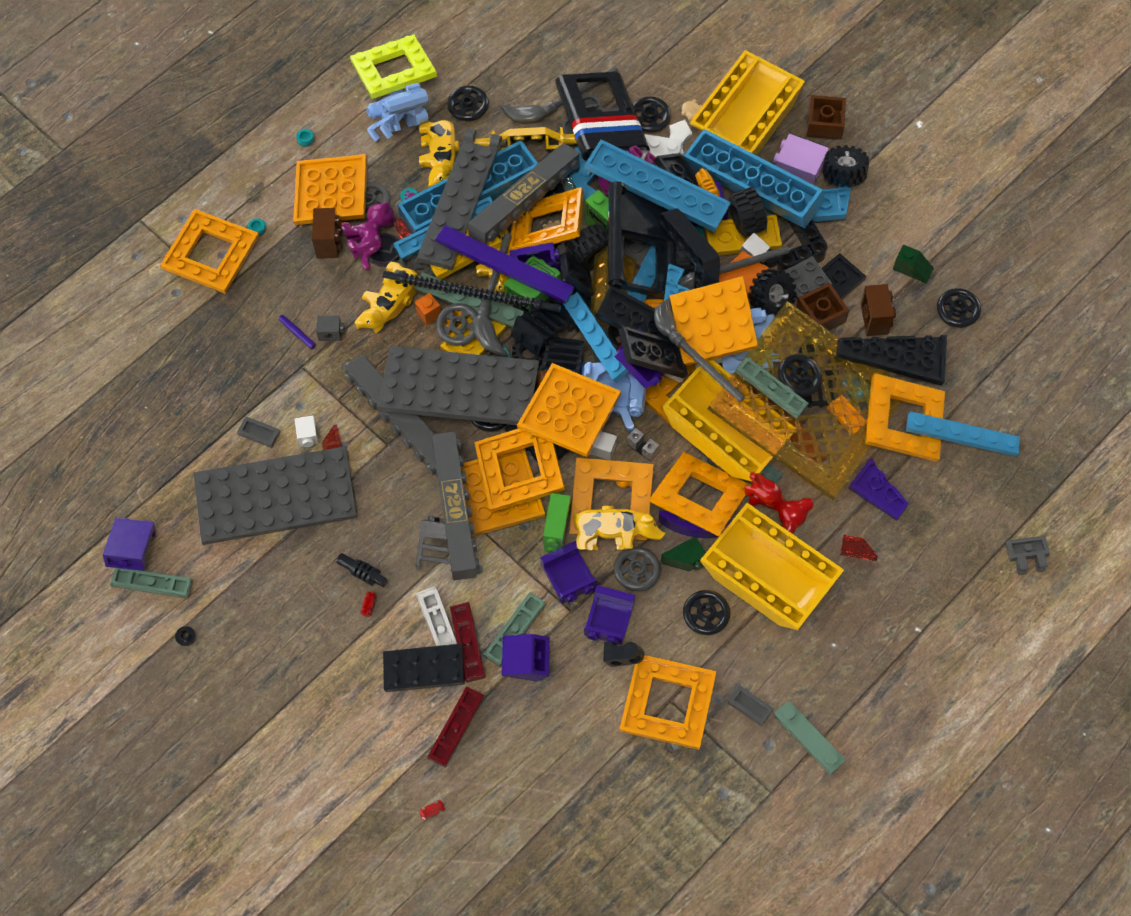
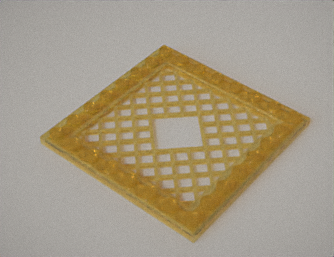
(768, 439)

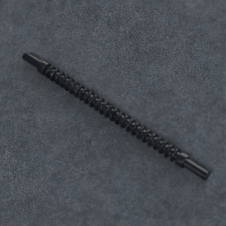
(538, 304)

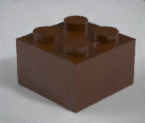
(826, 117)
(326, 233)
(824, 306)
(877, 310)

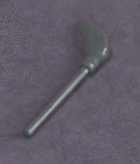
(536, 113)
(688, 280)
(482, 324)
(667, 326)

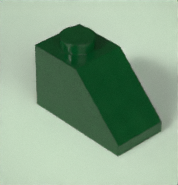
(913, 264)
(685, 556)

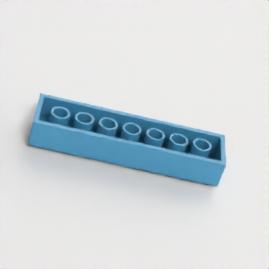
(507, 169)
(740, 169)

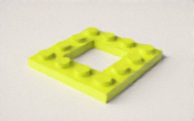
(410, 47)

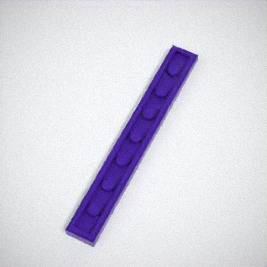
(505, 264)

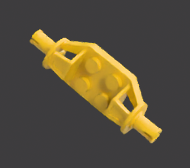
(535, 134)

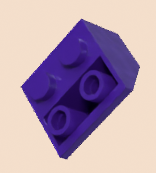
(525, 656)

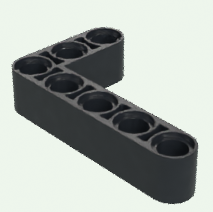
(693, 245)
(808, 246)

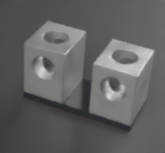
(636, 442)

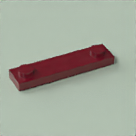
(466, 634)
(455, 727)

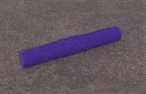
(297, 332)

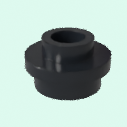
(185, 641)

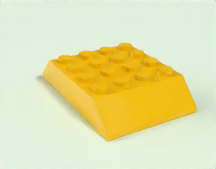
(749, 103)
(709, 433)
(770, 568)

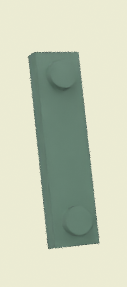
(771, 387)
(152, 582)
(517, 625)
(809, 737)

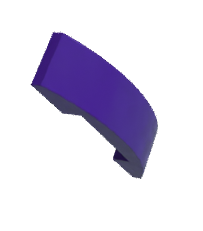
(684, 527)

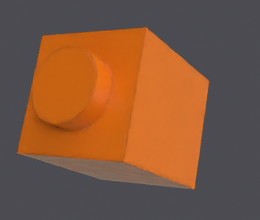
(427, 308)

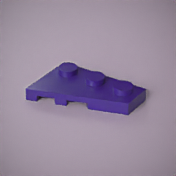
(877, 490)

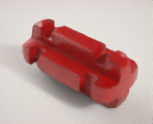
(368, 604)
(431, 810)

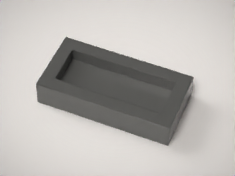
(258, 432)
(750, 705)

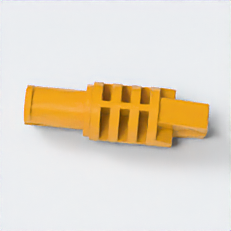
(706, 182)

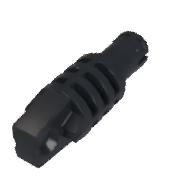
(362, 570)

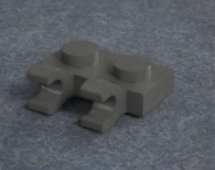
(1028, 548)

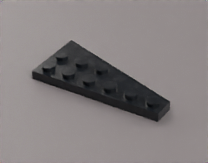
(904, 355)

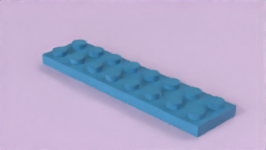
(657, 185)

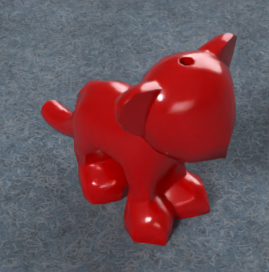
(767, 493)

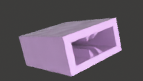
(801, 158)

